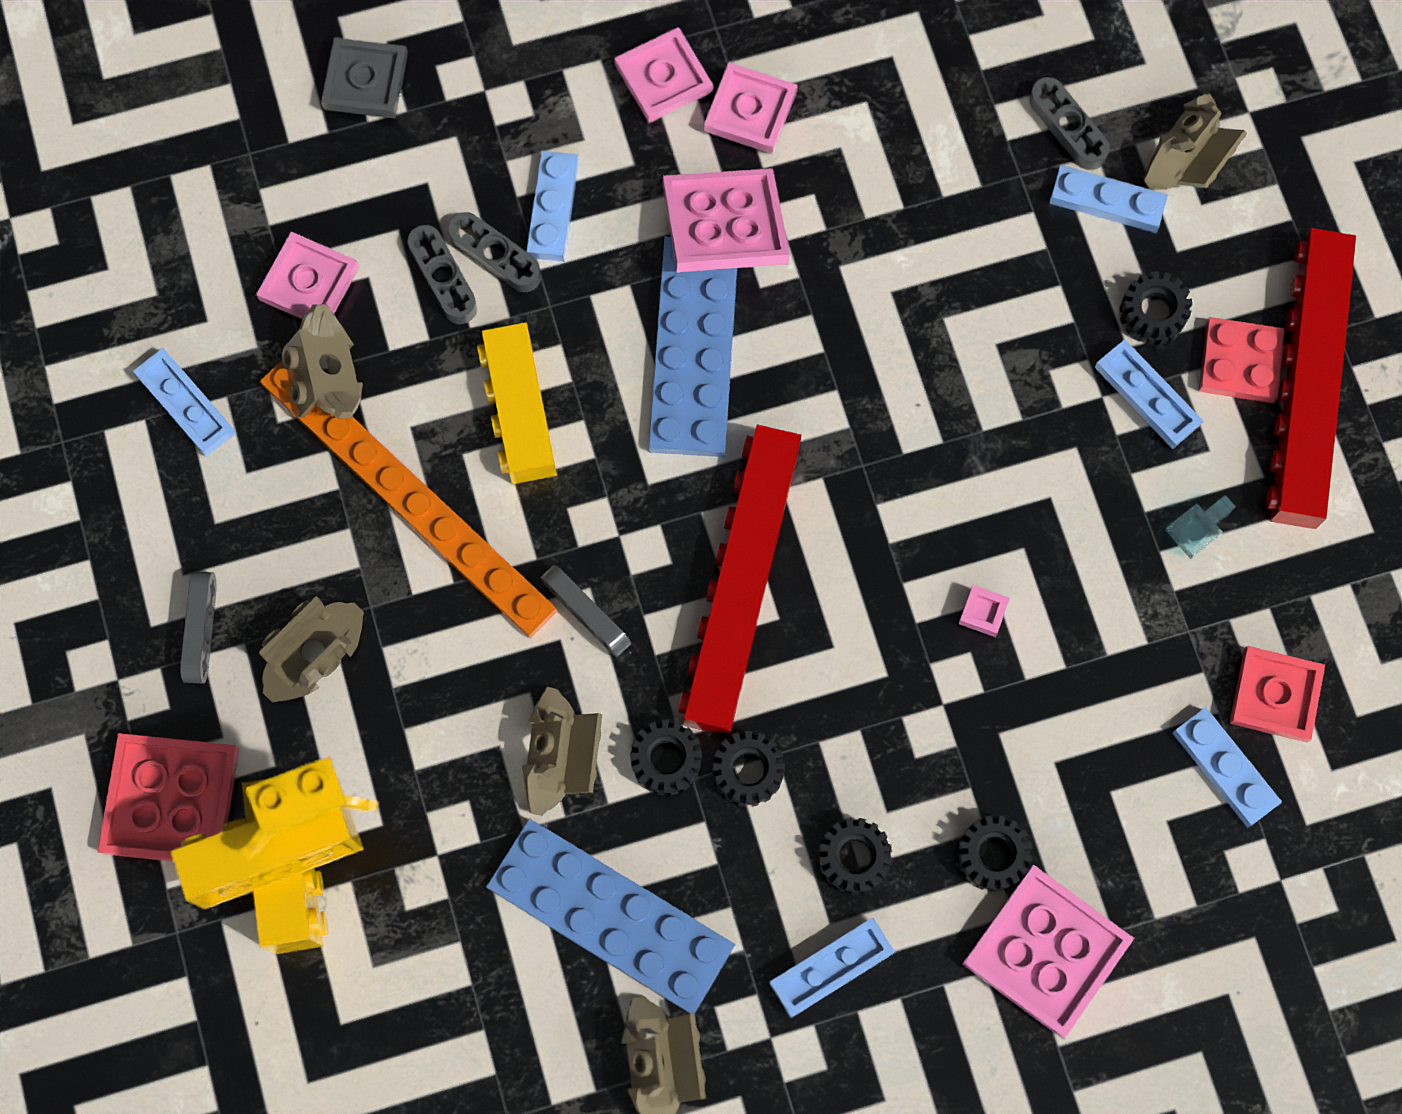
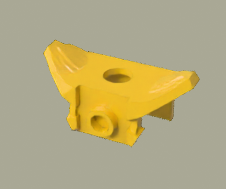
(296, 799)

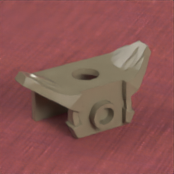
(1207, 146)
(317, 337)
(286, 671)
(560, 752)
(662, 1058)

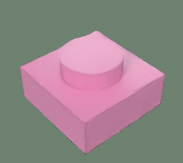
(984, 611)

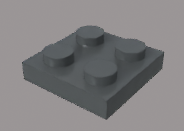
(364, 77)

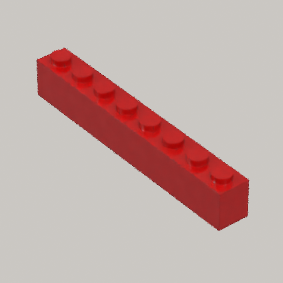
(1312, 379)
(741, 582)

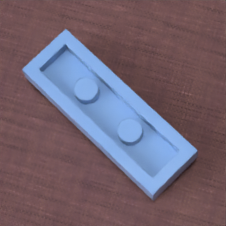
(1108, 199)
(553, 206)
(1148, 394)
(184, 402)
(1227, 767)
(831, 967)

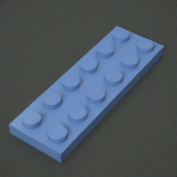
(692, 360)
(611, 916)

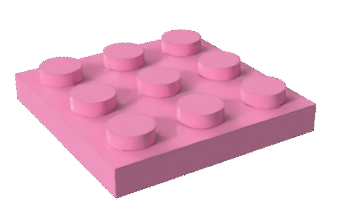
(725, 220)
(1048, 951)

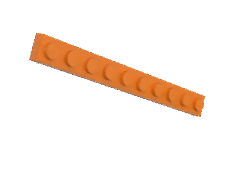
(421, 510)

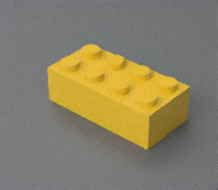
(217, 871)
(289, 908)

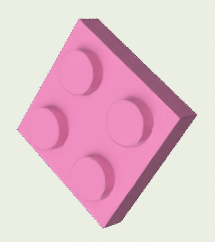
(663, 75)
(750, 108)
(306, 276)

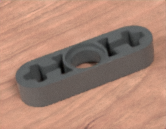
(1071, 108)
(468, 244)
(443, 258)
(585, 611)
(198, 627)

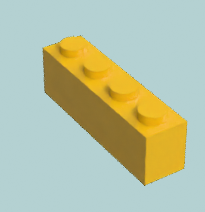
(518, 403)

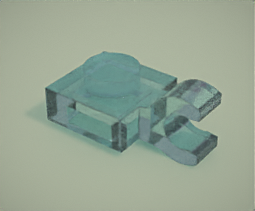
(1198, 528)

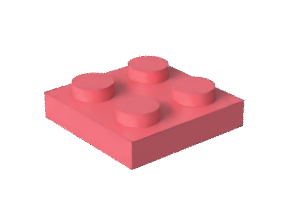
(1241, 360)
(1277, 694)

